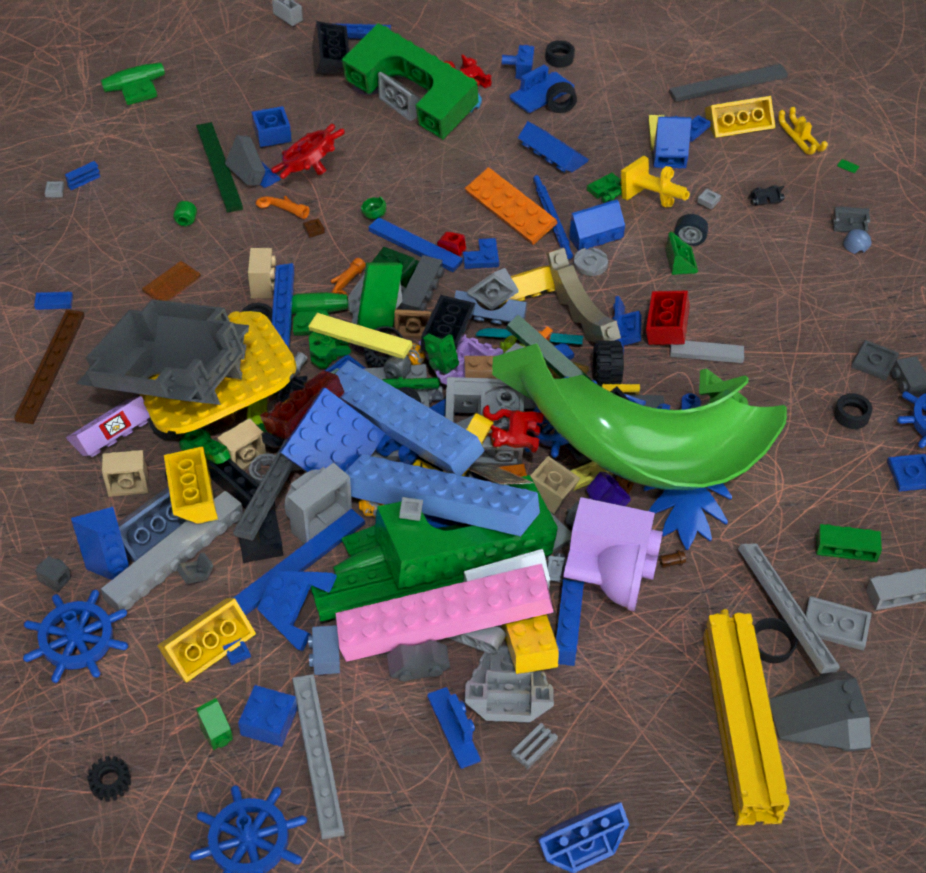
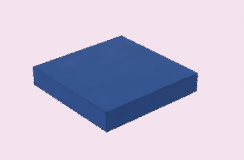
(908, 471)

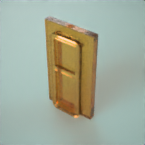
(171, 282)

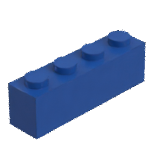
(569, 621)

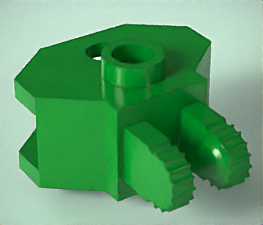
(326, 349)

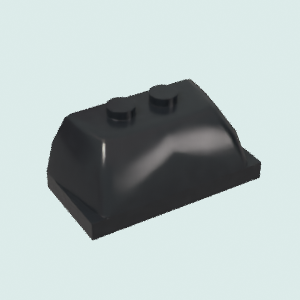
(329, 48)
(448, 317)

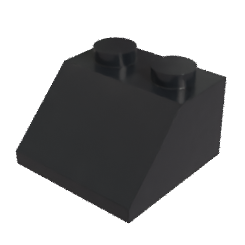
(266, 542)

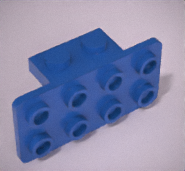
(534, 88)

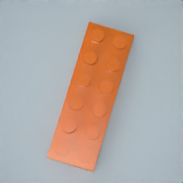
(511, 206)

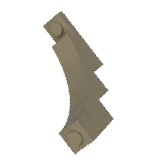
(582, 310)

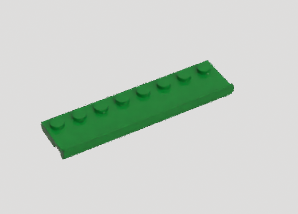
(367, 587)

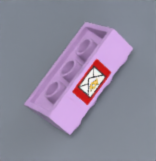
(109, 426)

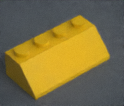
(740, 116)
(532, 283)
(190, 485)
(201, 641)

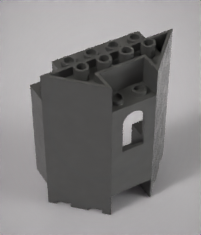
(181, 342)

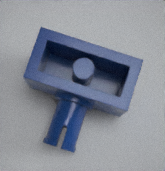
(523, 60)

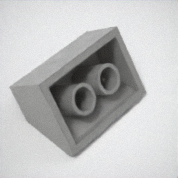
(397, 96)

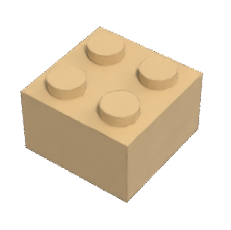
(261, 272)
(243, 443)
(125, 473)
(554, 483)

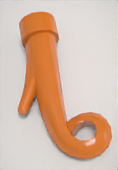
(299, 210)
(345, 278)

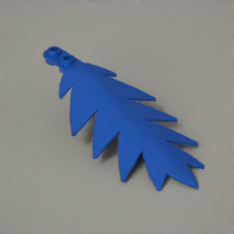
(688, 504)

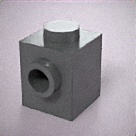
(53, 573)

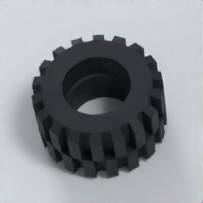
(608, 362)

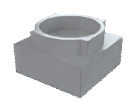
(317, 501)

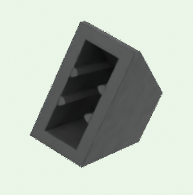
(245, 161)

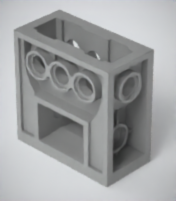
(471, 396)

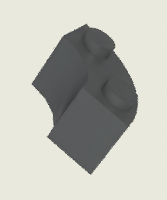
(418, 661)

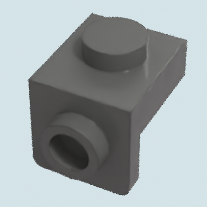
(197, 570)

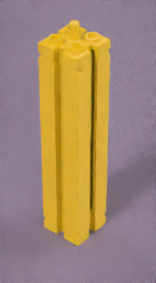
(745, 720)

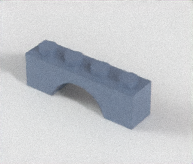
(504, 314)

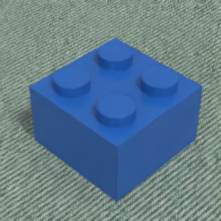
(271, 126)
(268, 715)

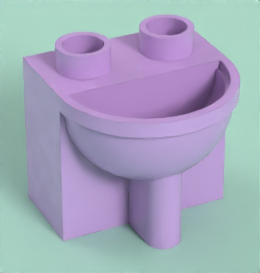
(613, 549)

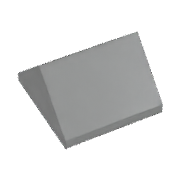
(494, 289)

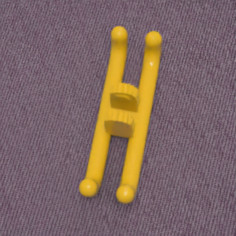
(801, 132)

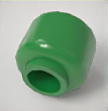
(185, 213)

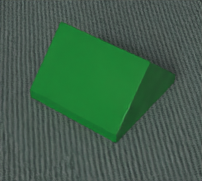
(680, 256)

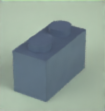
(325, 650)

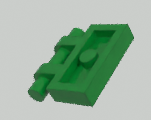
(606, 188)

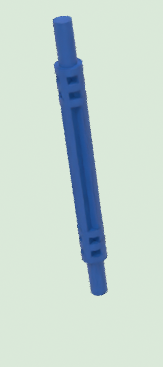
(548, 207)

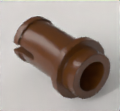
(672, 559)

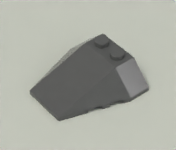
(823, 712)

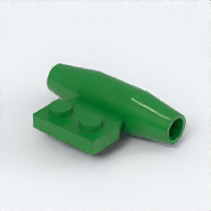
(135, 82)
(307, 305)
(362, 549)

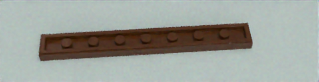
(49, 367)

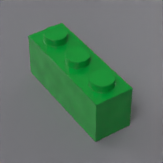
(848, 543)

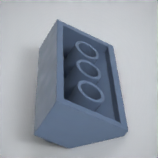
(148, 525)

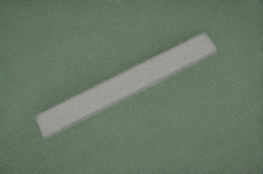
(789, 609)
(318, 757)

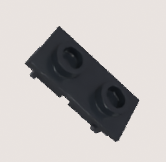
(773, 193)

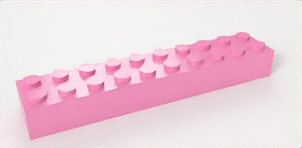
(443, 612)

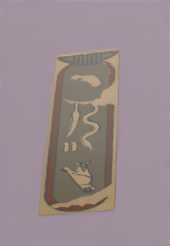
(497, 474)

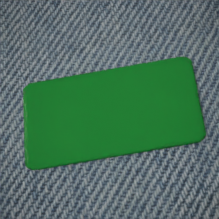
(848, 166)

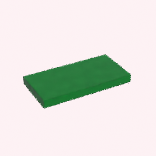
(379, 295)

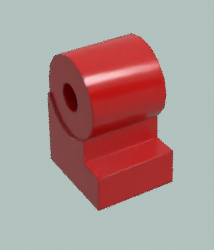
(453, 242)

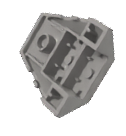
(504, 695)

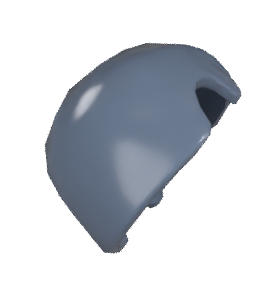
(857, 240)

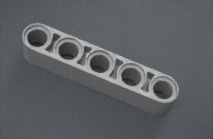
(486, 639)

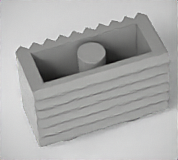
(288, 11)

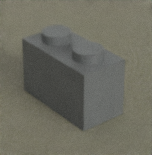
(910, 376)

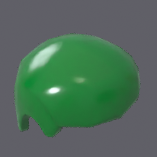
(374, 208)

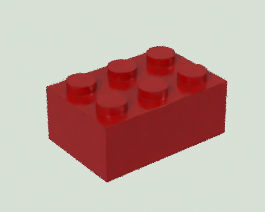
(668, 317)

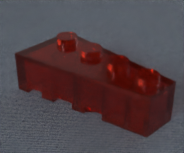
(287, 415)

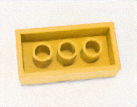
(531, 644)

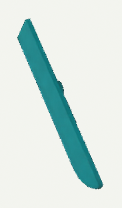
(555, 337)

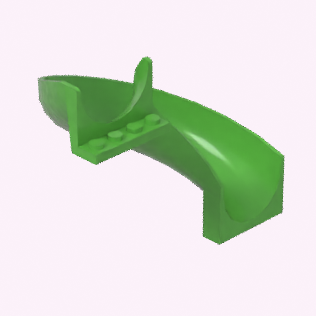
(643, 442)

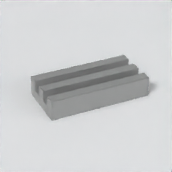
(552, 738)

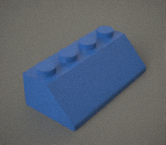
(552, 148)
(101, 543)

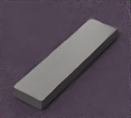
(708, 351)

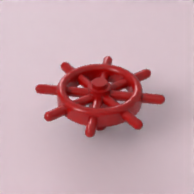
(308, 152)

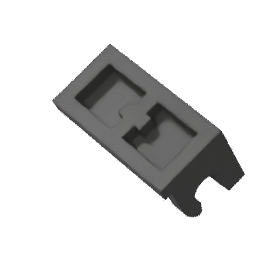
(849, 218)

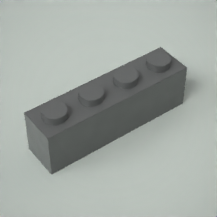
(422, 284)

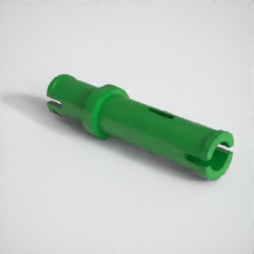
(415, 383)

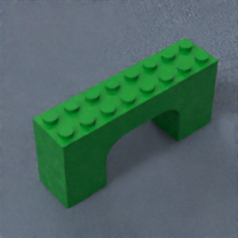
(449, 92)
(426, 554)

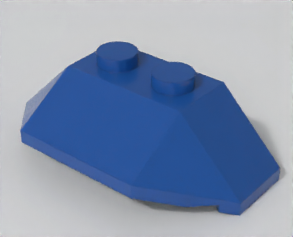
(585, 838)

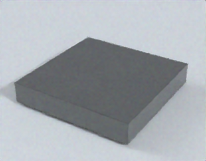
(875, 360)

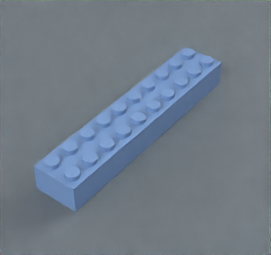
(409, 421)
(445, 494)

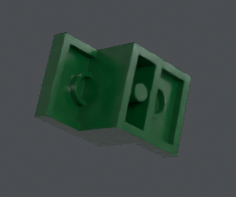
(391, 256)

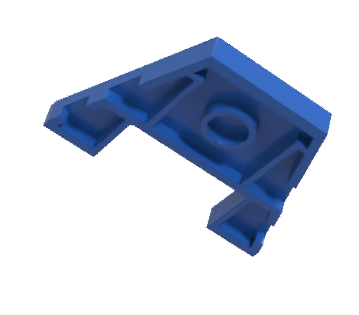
(285, 598)

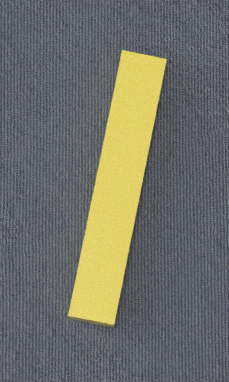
(360, 335)

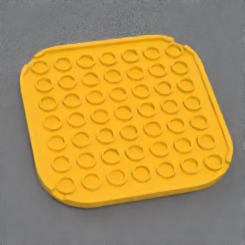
(265, 371)

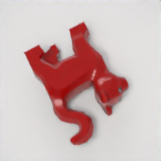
(473, 71)
(518, 424)

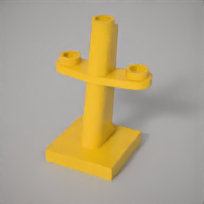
(637, 178)

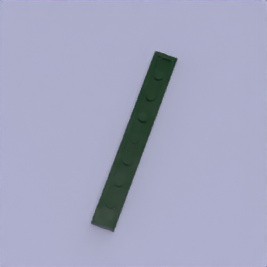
(220, 171)

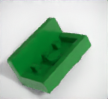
(441, 353)

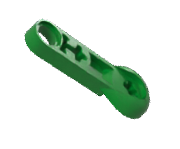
(213, 450)

